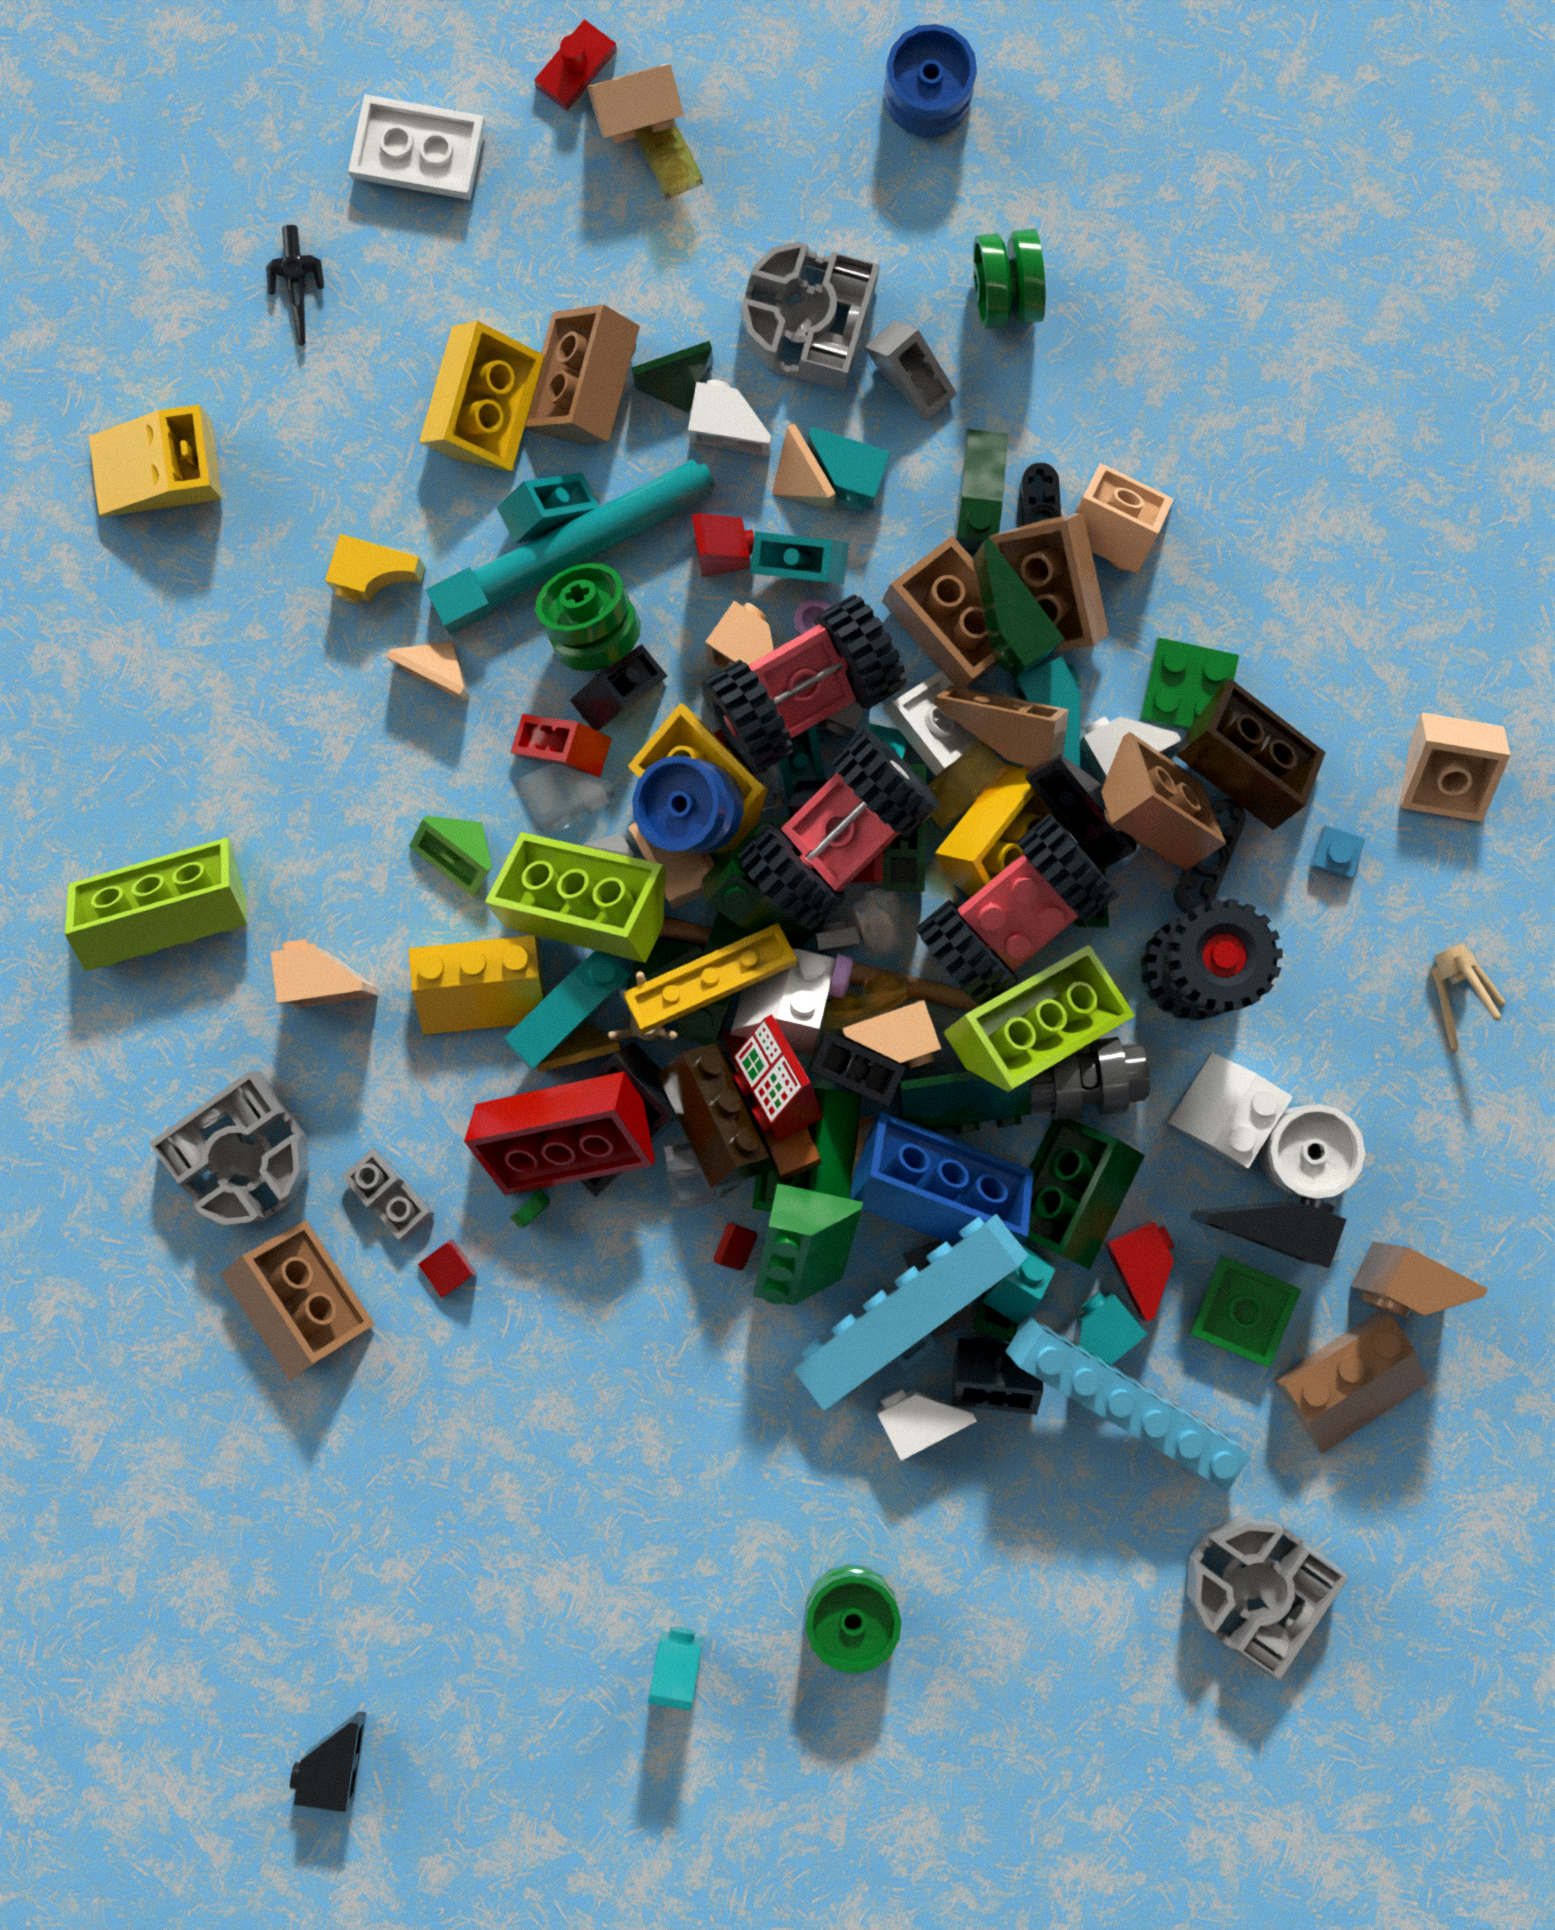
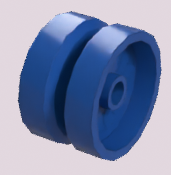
(930, 80)
(687, 805)

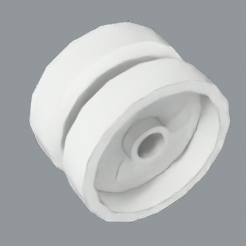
(1336, 1146)

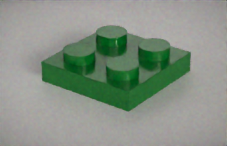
(1183, 682)
(1244, 1311)

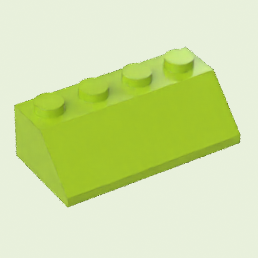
(580, 896)
(155, 905)
(1039, 1021)

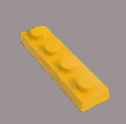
(710, 978)

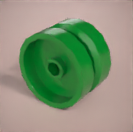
(1009, 278)
(588, 616)
(856, 1645)

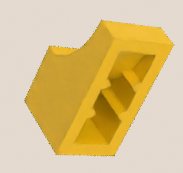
(364, 568)

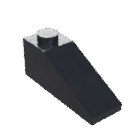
(1080, 808)

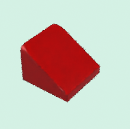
(735, 1246)
(447, 1268)

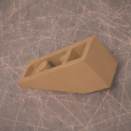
(1012, 727)

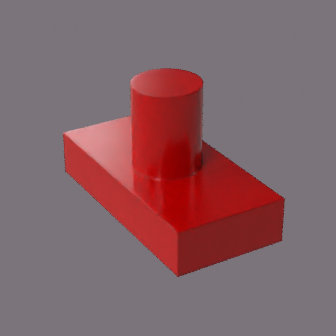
(575, 64)

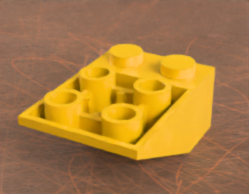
(156, 462)

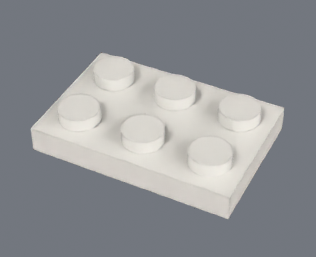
(417, 147)

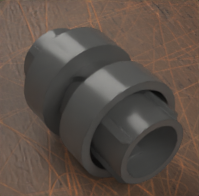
(1106, 1076)

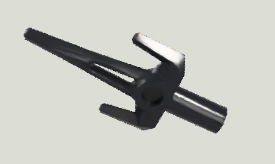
(293, 269)

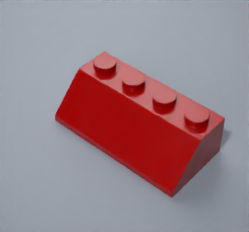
(561, 1134)

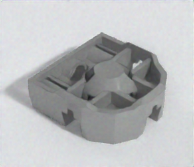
(825, 355)
(253, 1109)
(1266, 1579)

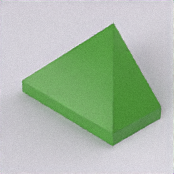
(455, 849)

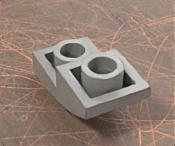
(388, 1195)

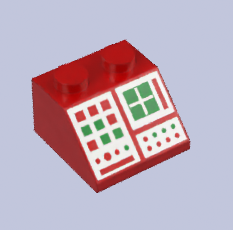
(775, 1081)

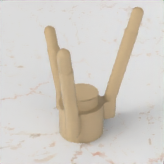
(1458, 965)
(634, 1031)

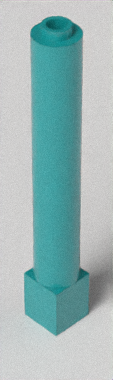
(473, 594)

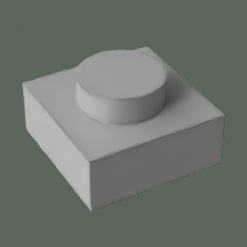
(837, 937)

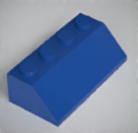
(938, 1182)

